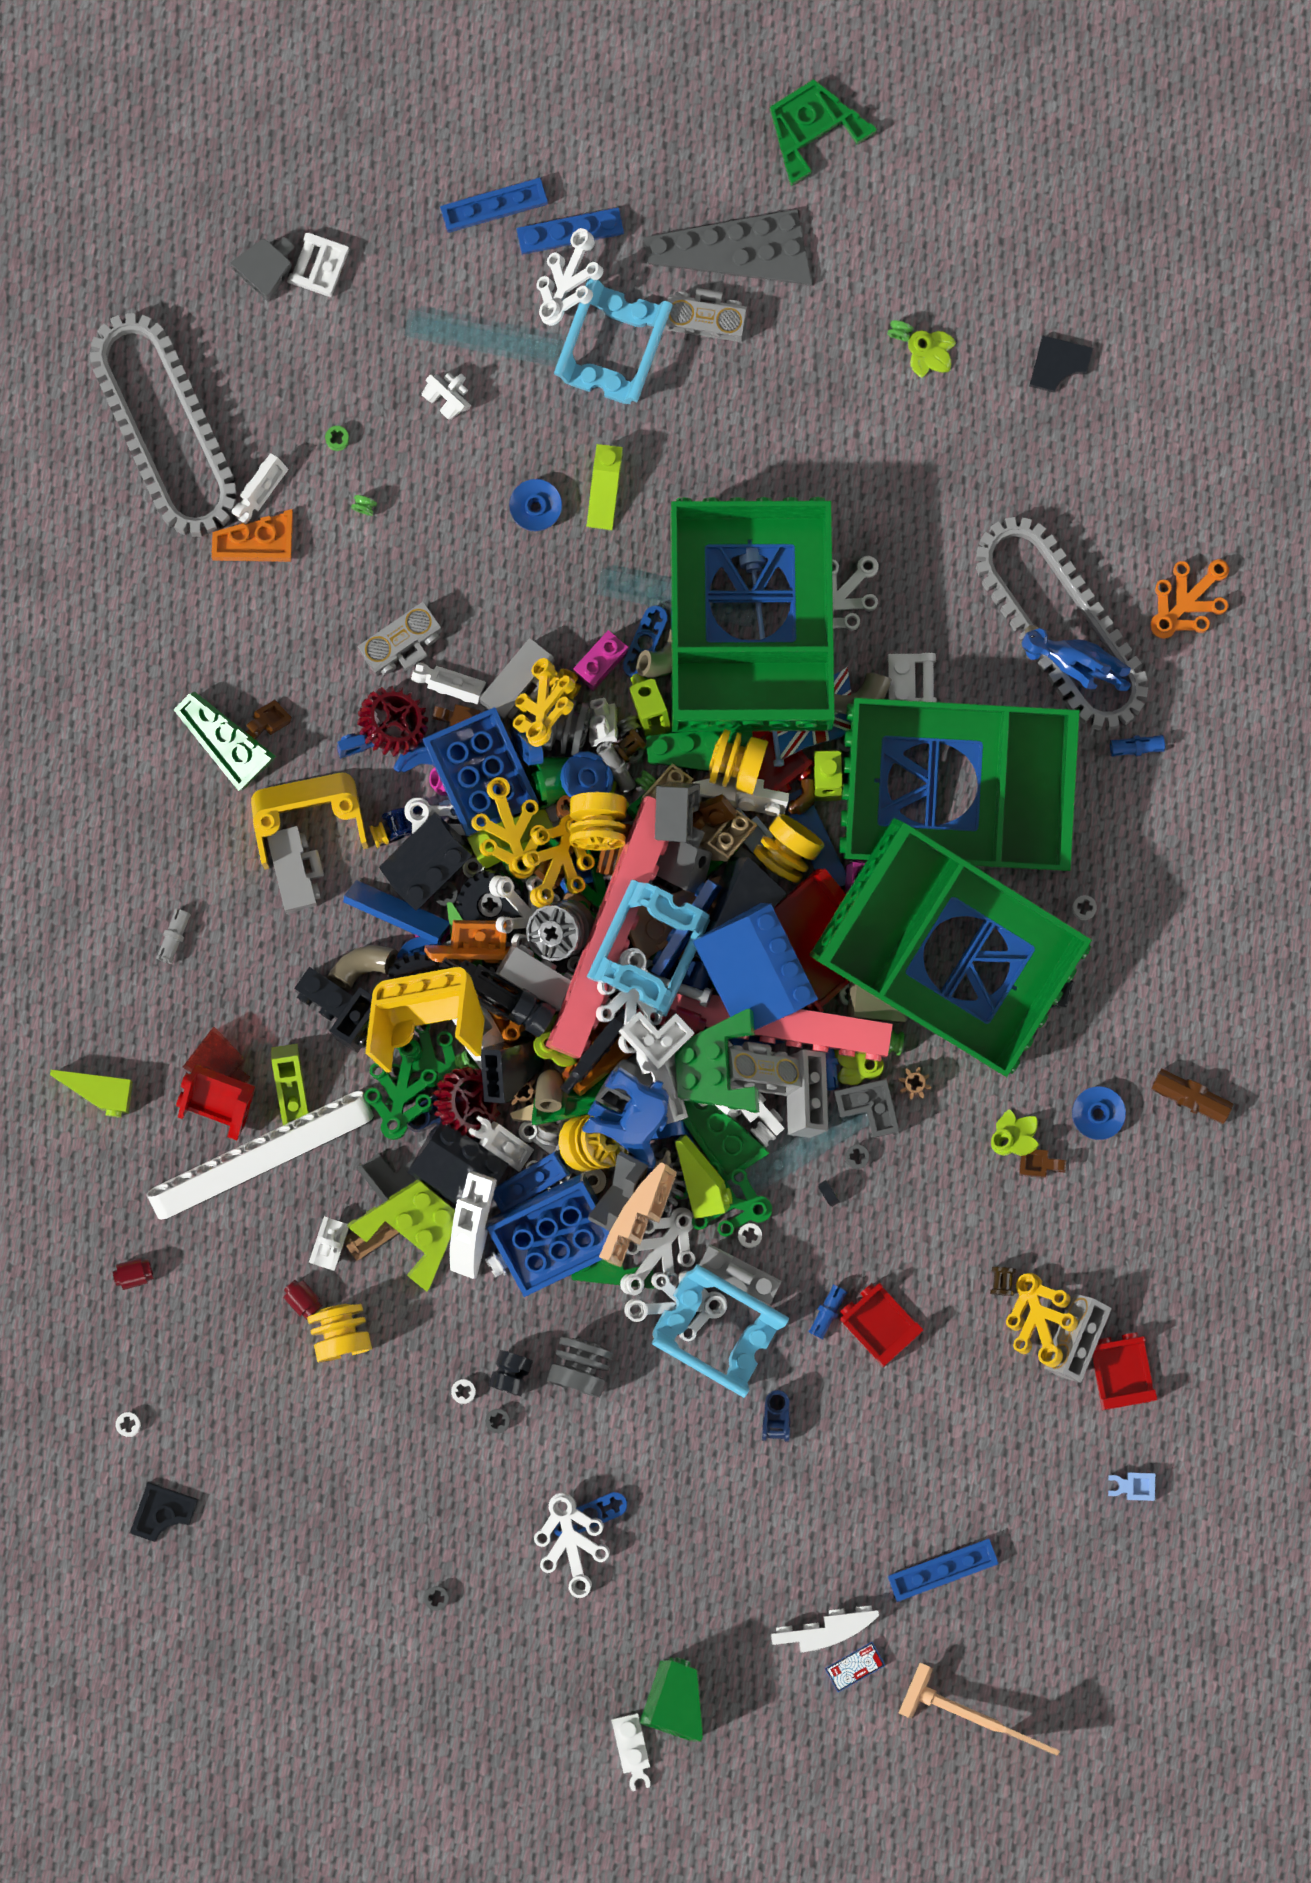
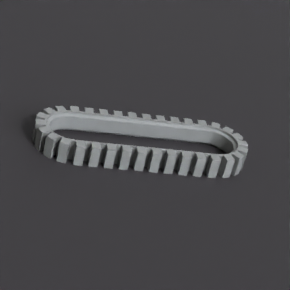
(163, 345)
(1082, 599)

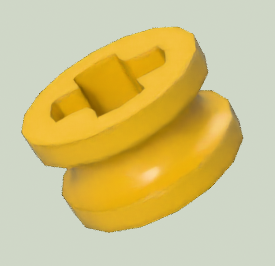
(379, 835)

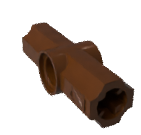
(1192, 1096)

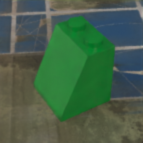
(675, 1701)

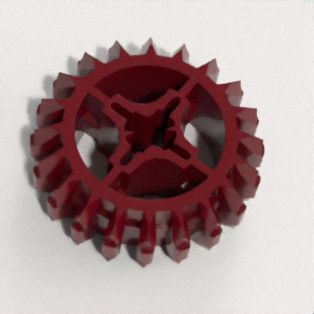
(382, 703)
(457, 1104)

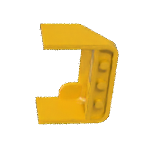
(335, 789)
(422, 1000)

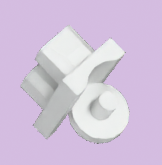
(455, 402)
(602, 722)
(329, 1243)

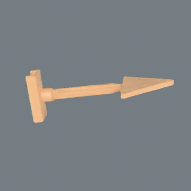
(919, 1692)

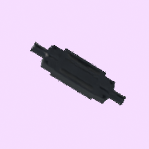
(486, 988)
(595, 1052)

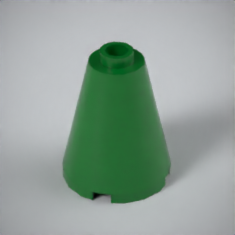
(546, 780)

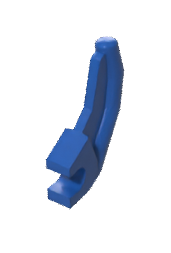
(413, 759)

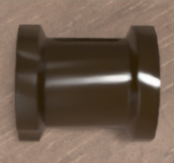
(632, 737)
(1003, 1276)

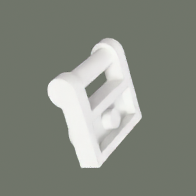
(326, 267)
(902, 672)

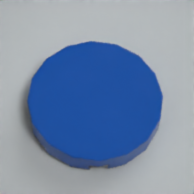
(585, 774)

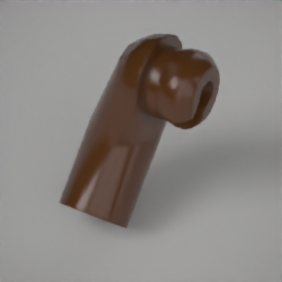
(805, 800)

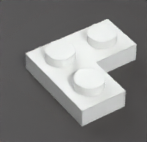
(654, 1044)

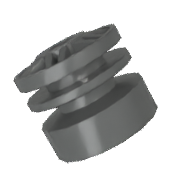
(570, 729)
(572, 925)
(580, 1366)

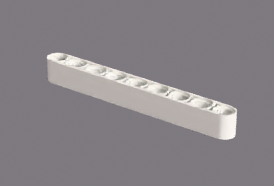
(260, 1155)

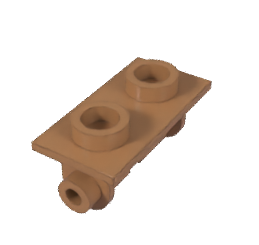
(360, 1248)

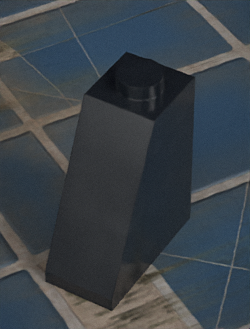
(508, 1068)

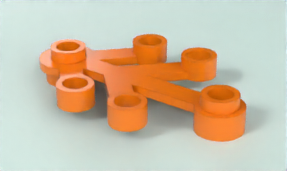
(1187, 602)

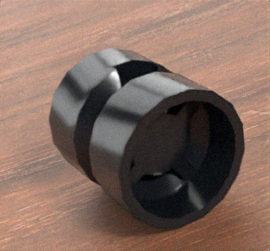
(530, 1012)
(510, 1373)

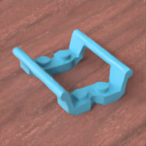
(635, 314)
(628, 977)
(754, 1337)

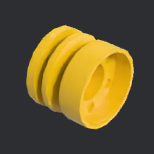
(737, 761)
(597, 821)
(786, 851)
(587, 1150)
(339, 1332)

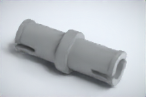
(617, 766)
(173, 936)

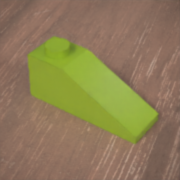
(604, 486)
(476, 839)
(289, 1082)
(104, 1092)
(703, 1183)

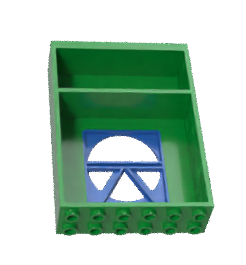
(763, 682)
(1021, 766)
(893, 910)

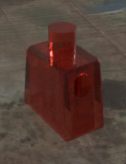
(218, 1055)

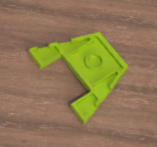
(421, 1219)

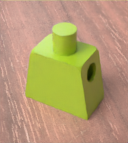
(649, 706)
(827, 775)

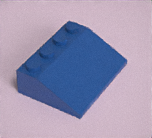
(471, 757)
(755, 966)
(549, 1235)

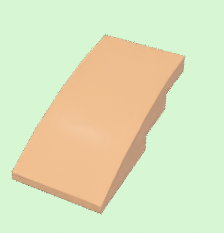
(644, 1205)

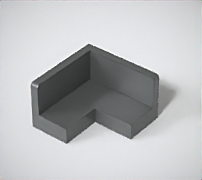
(675, 810)
(870, 1099)
(627, 1178)
(383, 1179)

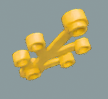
(540, 730)
(510, 833)
(560, 858)
(1037, 1318)

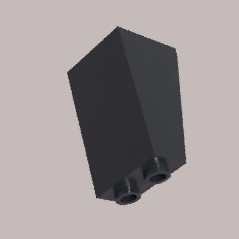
(742, 889)

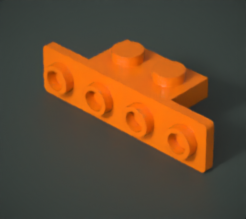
(472, 941)

